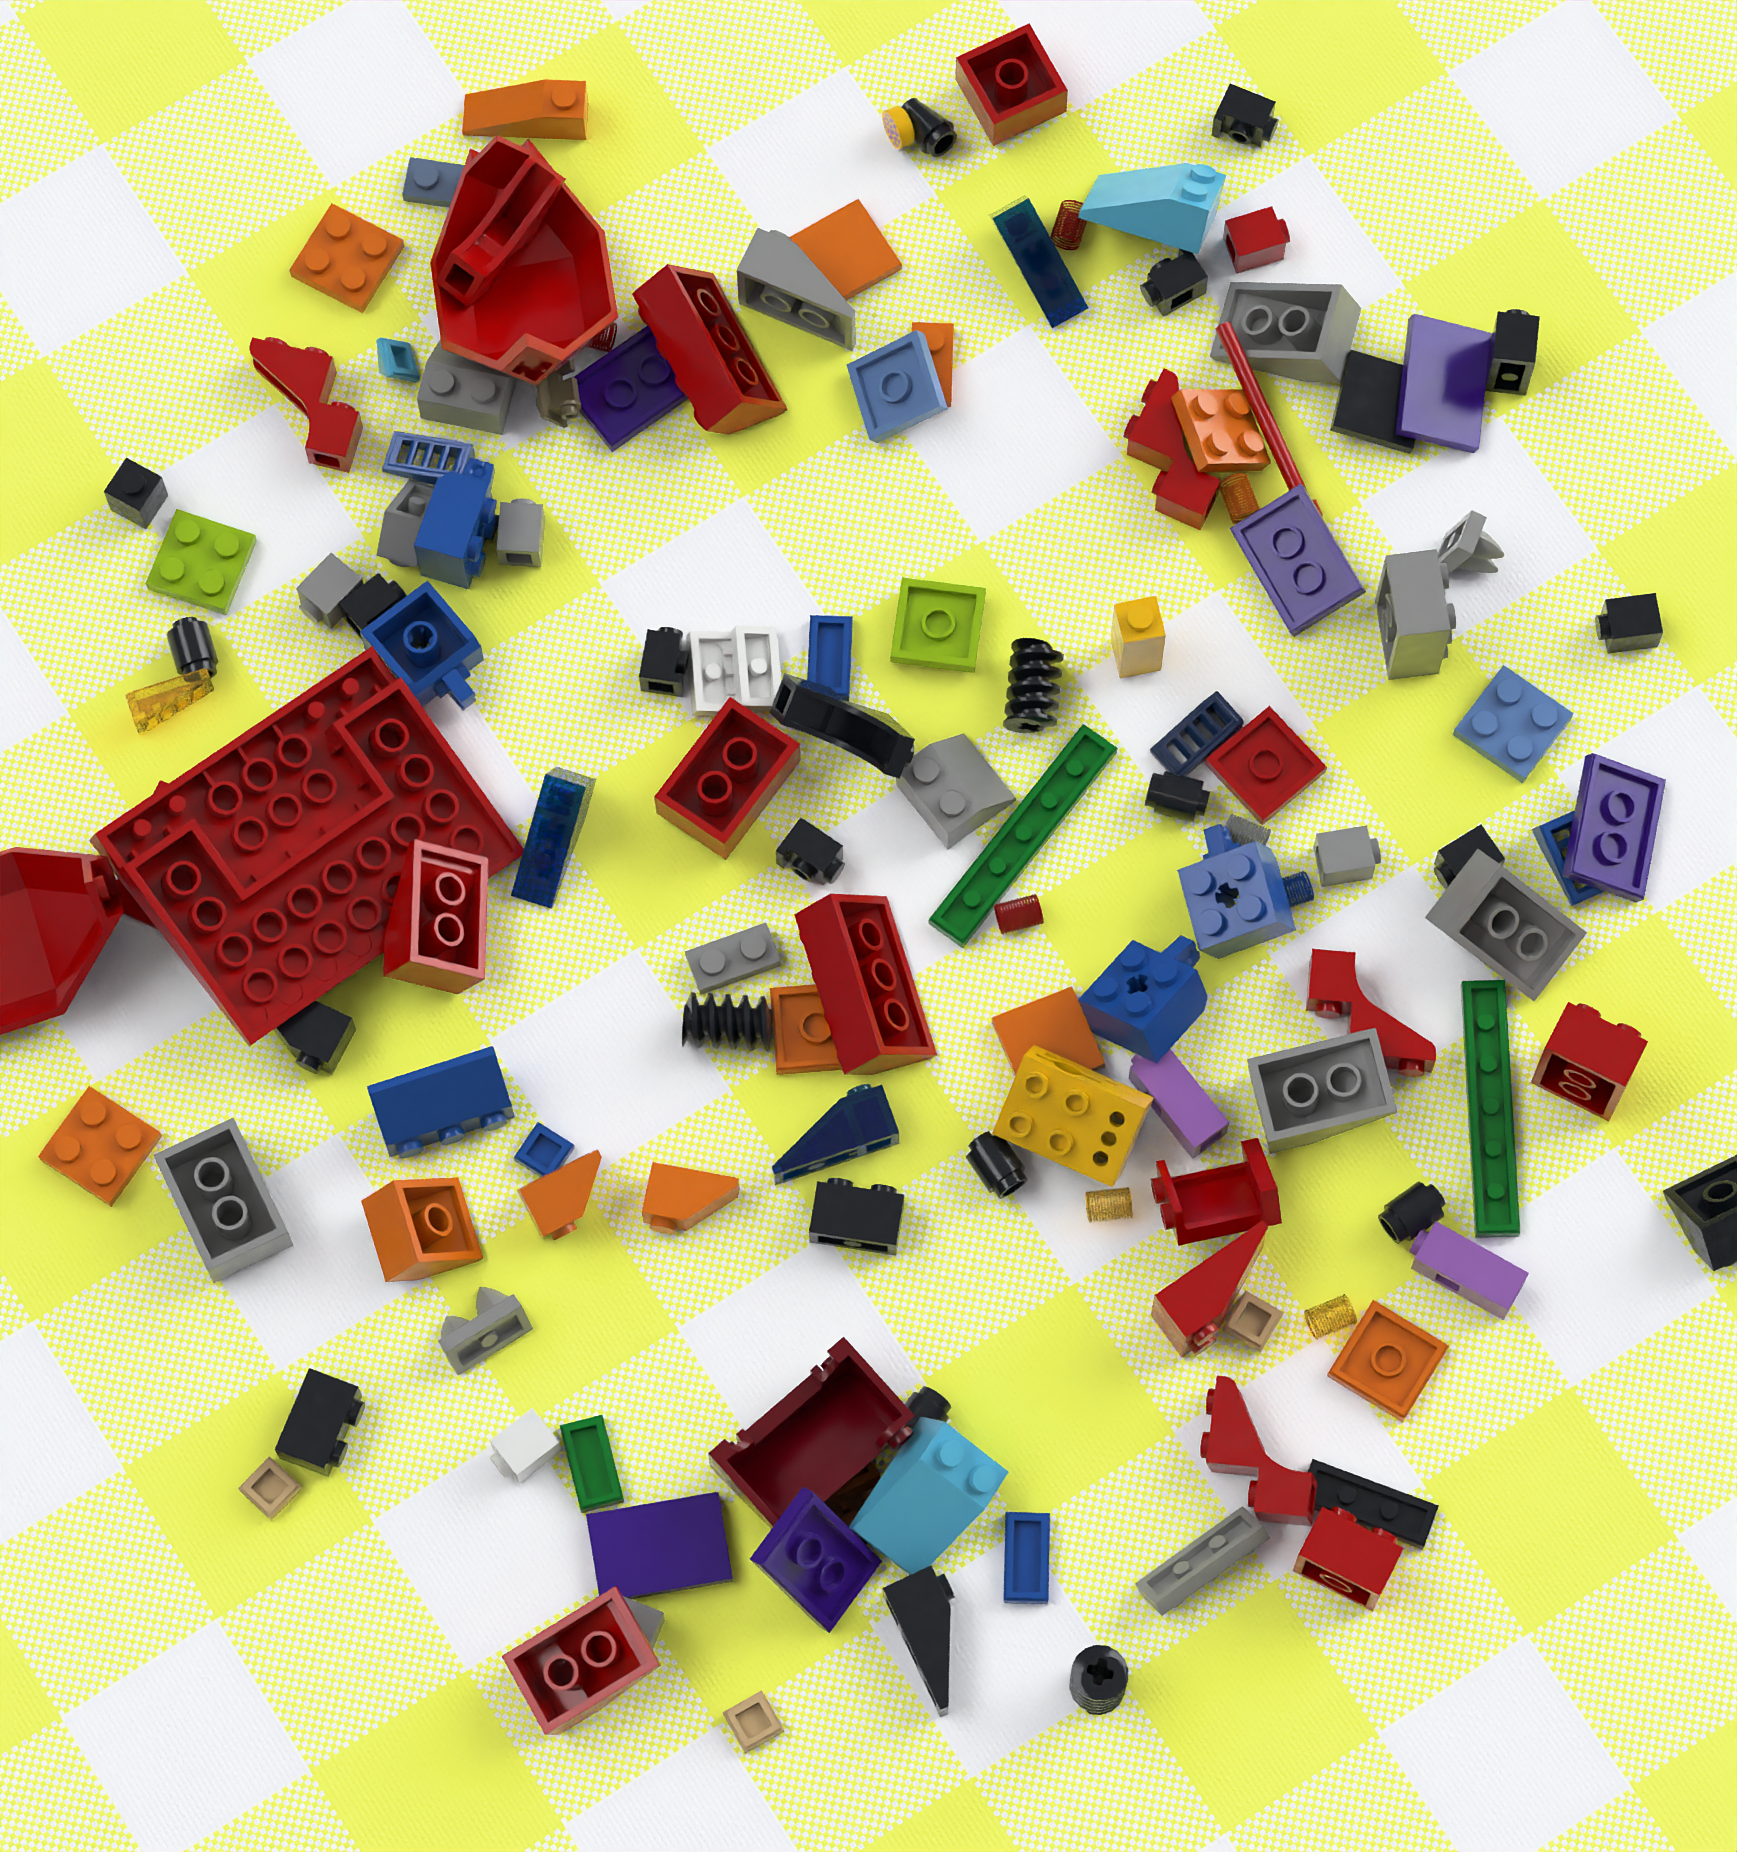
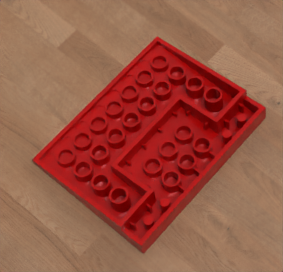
(292, 839)

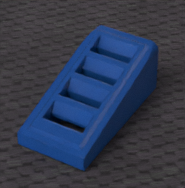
(444, 447)
(1550, 849)

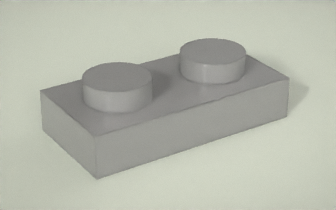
(733, 958)

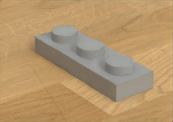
(1202, 1561)

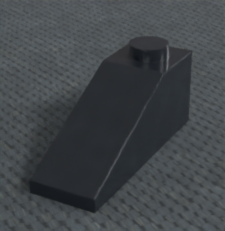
(317, 1037)
(923, 1619)

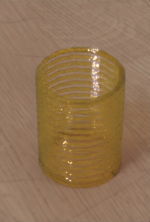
(1121, 1192)
(1326, 1309)

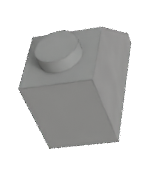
(402, 524)

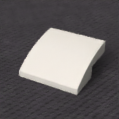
(733, 665)

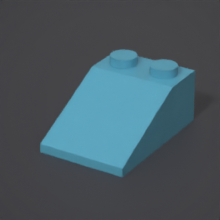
(1158, 203)
(927, 1496)

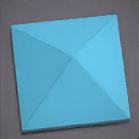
(396, 360)

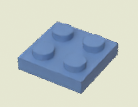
(897, 386)
(1513, 724)

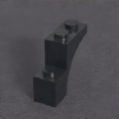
(848, 725)

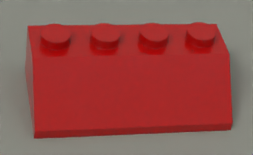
(707, 350)
(864, 983)

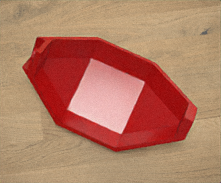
(549, 294)
(52, 929)

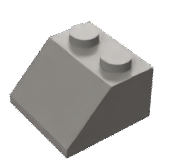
(464, 393)
(953, 788)

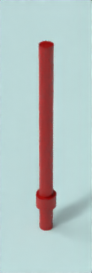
(1260, 407)

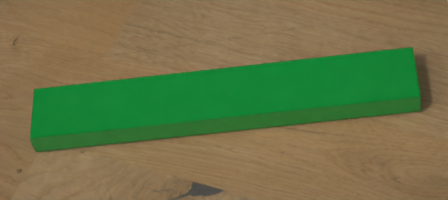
(1022, 836)
(1490, 1109)

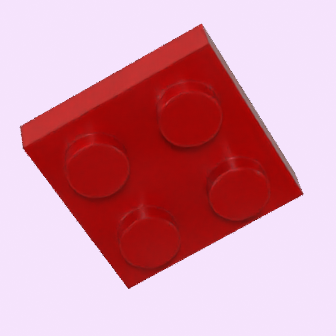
(1265, 765)

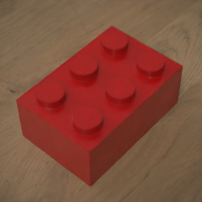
(727, 778)
(1589, 1060)

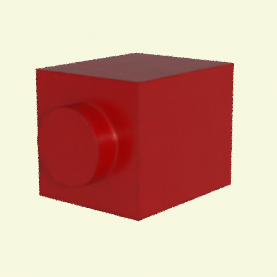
(1255, 239)

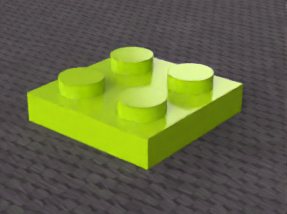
(201, 562)
(938, 625)

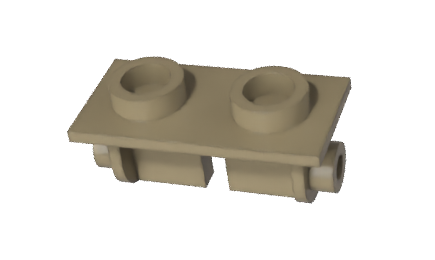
(559, 398)

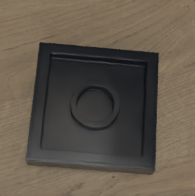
(1370, 402)

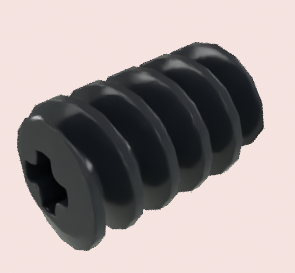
(1031, 686)
(727, 1022)
(1093, 1697)

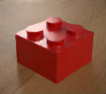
(1011, 84)
(1348, 1557)

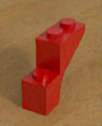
(502, 232)
(307, 382)
(1158, 441)
(1335, 991)
(1236, 1449)

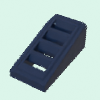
(1223, 710)

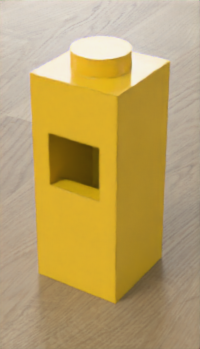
(1137, 637)

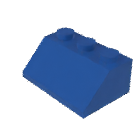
(441, 1103)

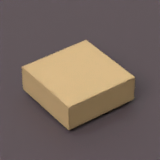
(1253, 1321)
(270, 1488)
(753, 1721)

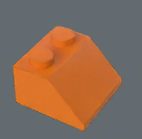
(421, 1228)

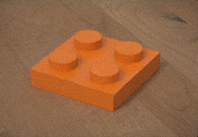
(347, 258)
(1220, 430)
(100, 1146)

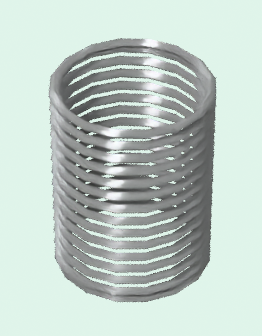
(1235, 823)

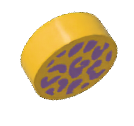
(898, 127)

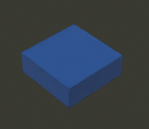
(543, 1151)

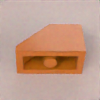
(561, 1195)
(684, 1197)

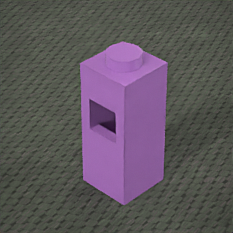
(1179, 1102)
(1467, 1269)

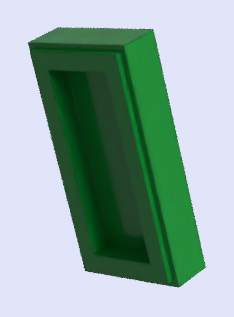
(591, 1463)

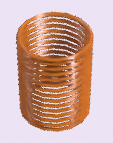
(1235, 498)

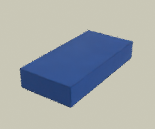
(830, 652)
(1026, 1558)

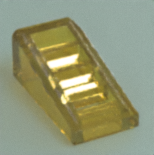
(163, 700)

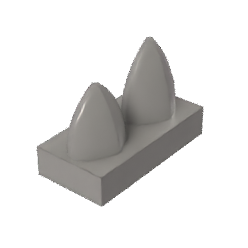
(1470, 546)
(497, 1324)

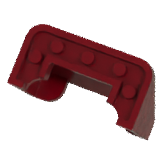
(814, 1436)

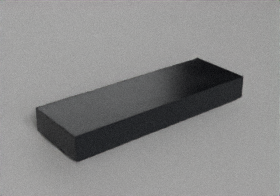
(1374, 1504)

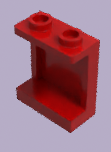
(1218, 1199)

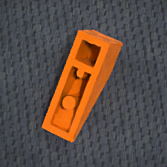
(529, 111)

